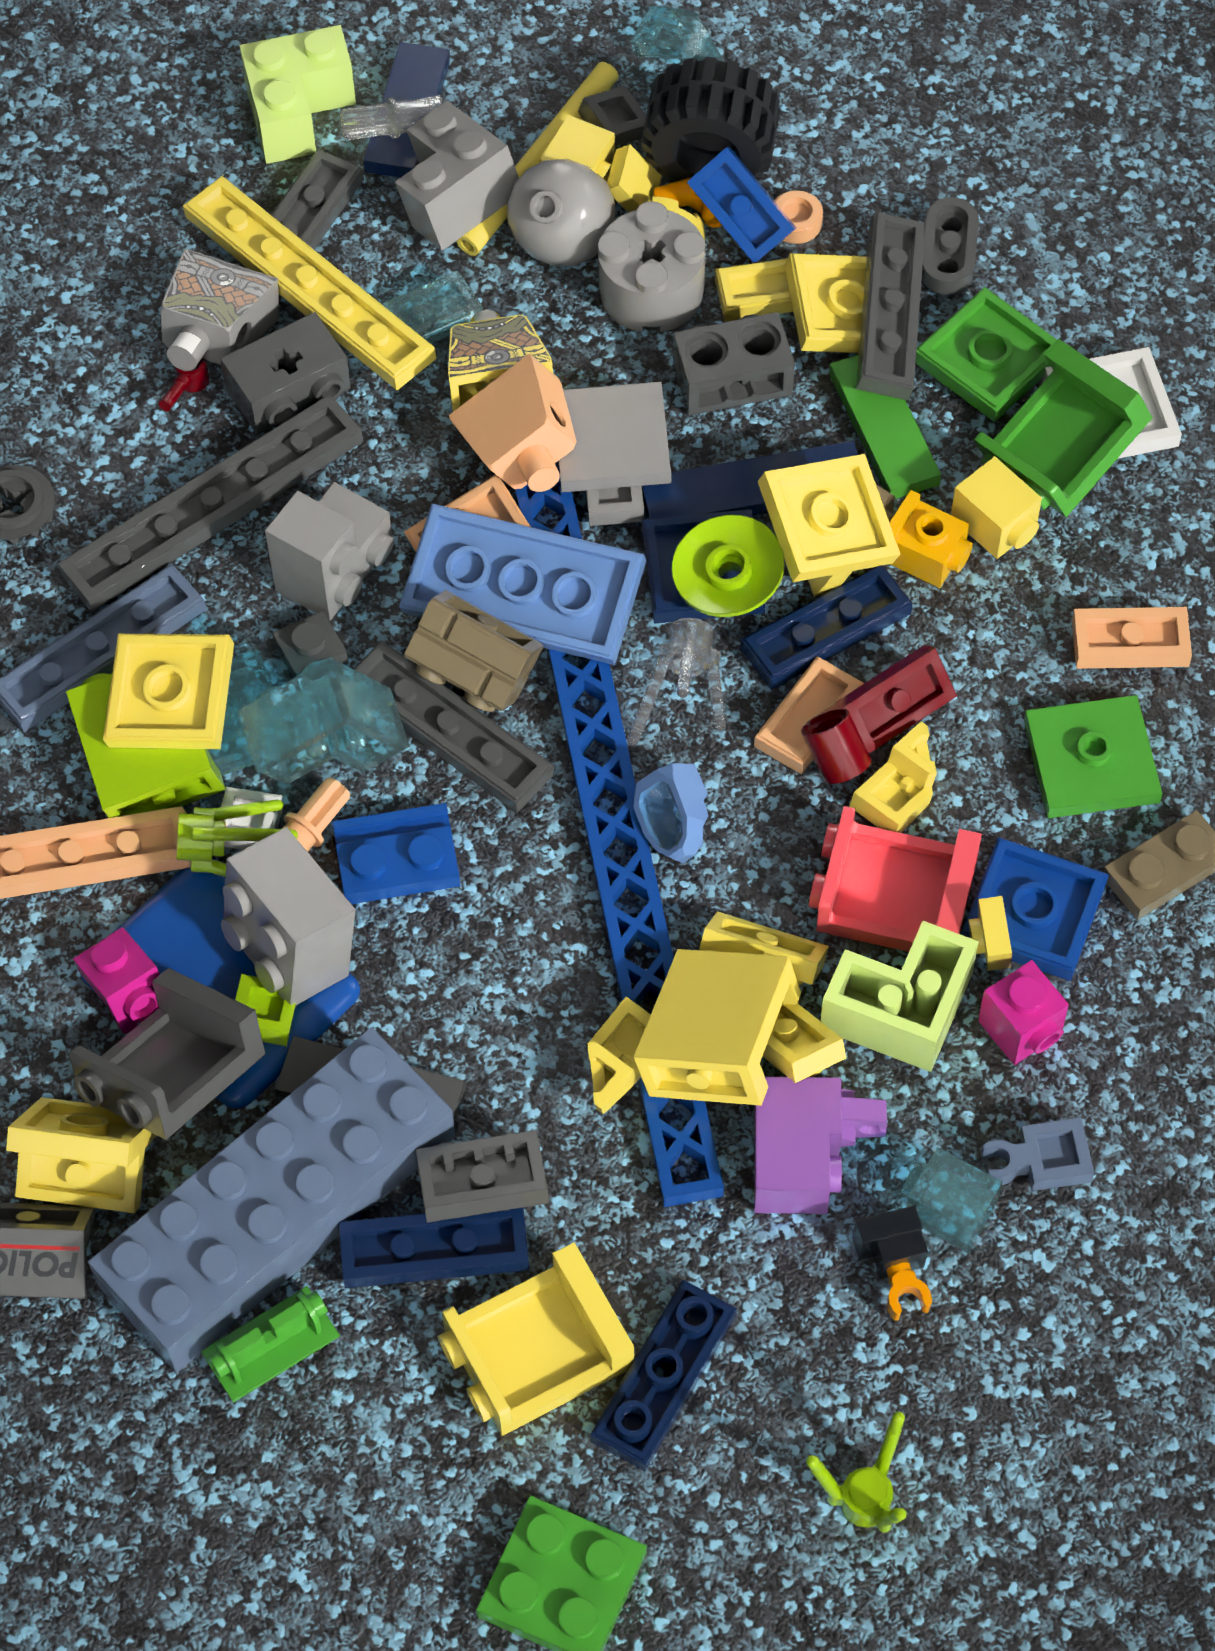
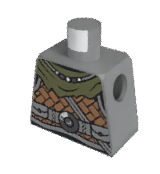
(215, 309)

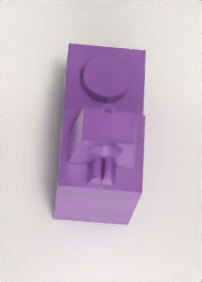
(801, 1139)

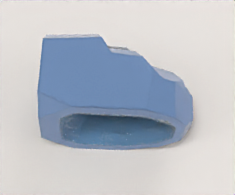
(672, 810)

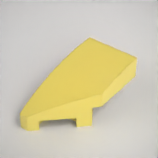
(900, 786)
(613, 1052)

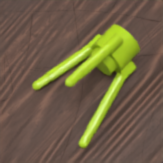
(204, 834)
(867, 1490)

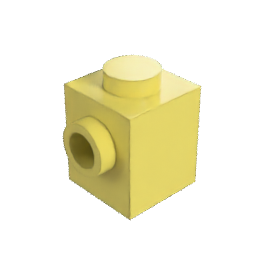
(583, 144)
(997, 507)

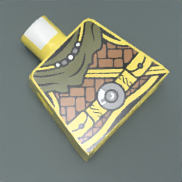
(487, 349)

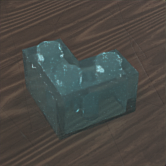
(322, 717)

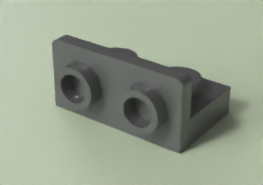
(482, 1176)

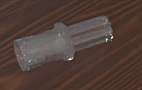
(385, 118)

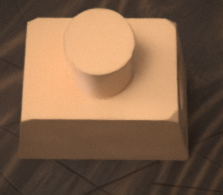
(519, 425)

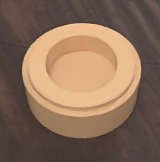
(804, 212)

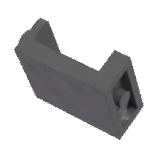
(172, 1058)

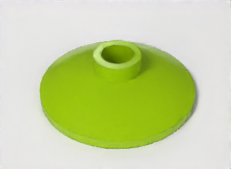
(724, 546)

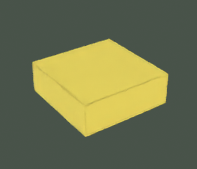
(632, 178)

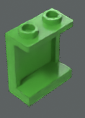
(1068, 430)

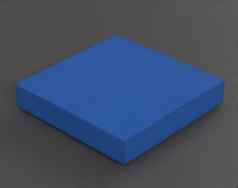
(1045, 905)

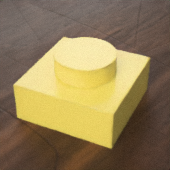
(992, 933)

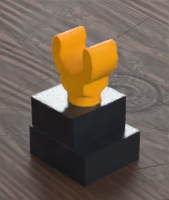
(897, 1249)

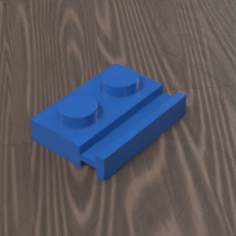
(396, 853)

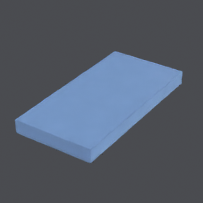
(540, 582)

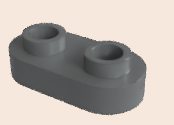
(950, 249)

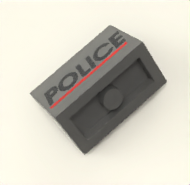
(44, 1249)

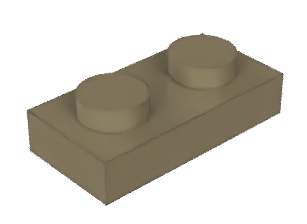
(1164, 865)

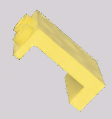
(714, 1026)
(537, 1343)

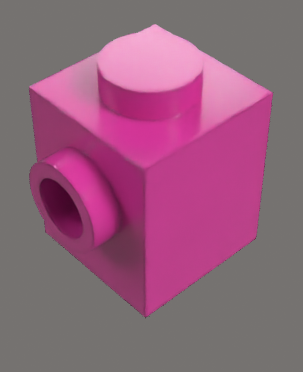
(1023, 1013)

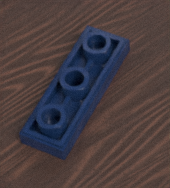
(649, 1404)

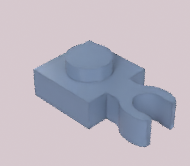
(1049, 1152)

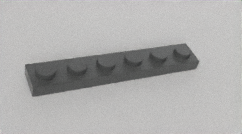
(210, 503)

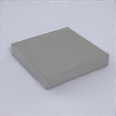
(617, 438)

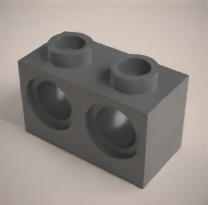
(734, 371)

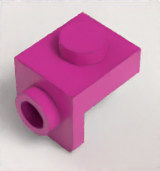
(121, 978)

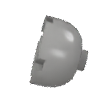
(560, 212)

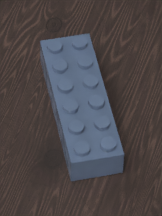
(272, 1199)

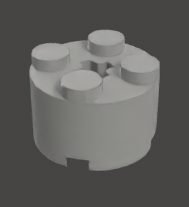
(651, 268)

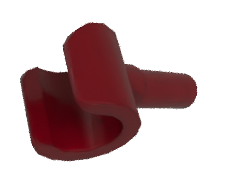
(186, 381)

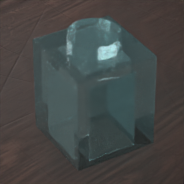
(952, 1198)

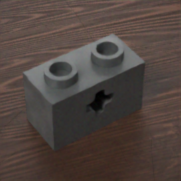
(285, 373)

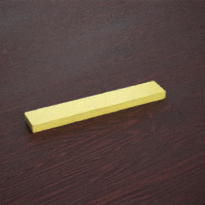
(310, 282)

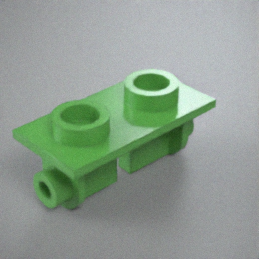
(270, 1343)

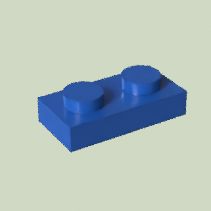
(741, 205)

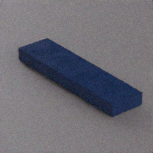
(729, 484)

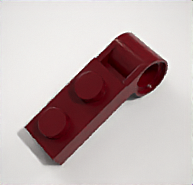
(876, 713)

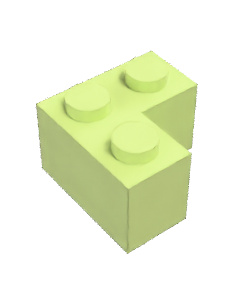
(290, 81)
(903, 1009)

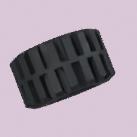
(704, 109)

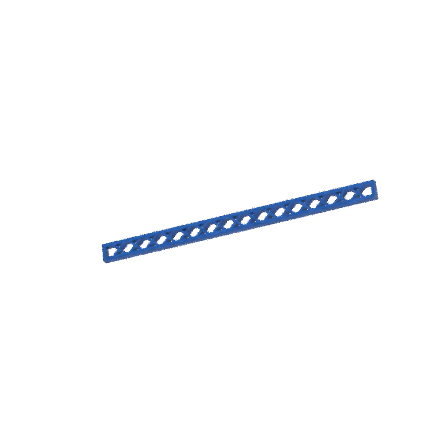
(626, 876)

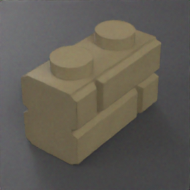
(472, 652)

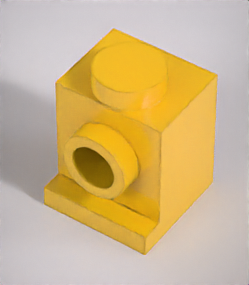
(929, 541)

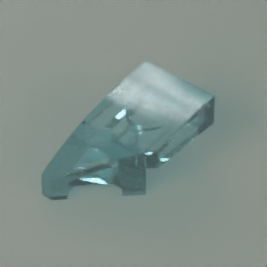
(673, 34)

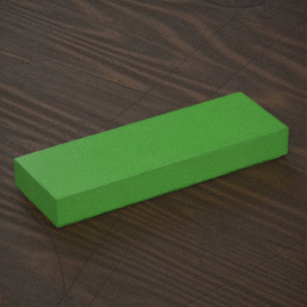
(886, 434)

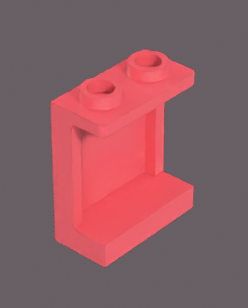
(890, 882)

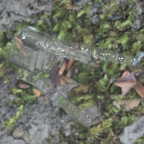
(688, 655)

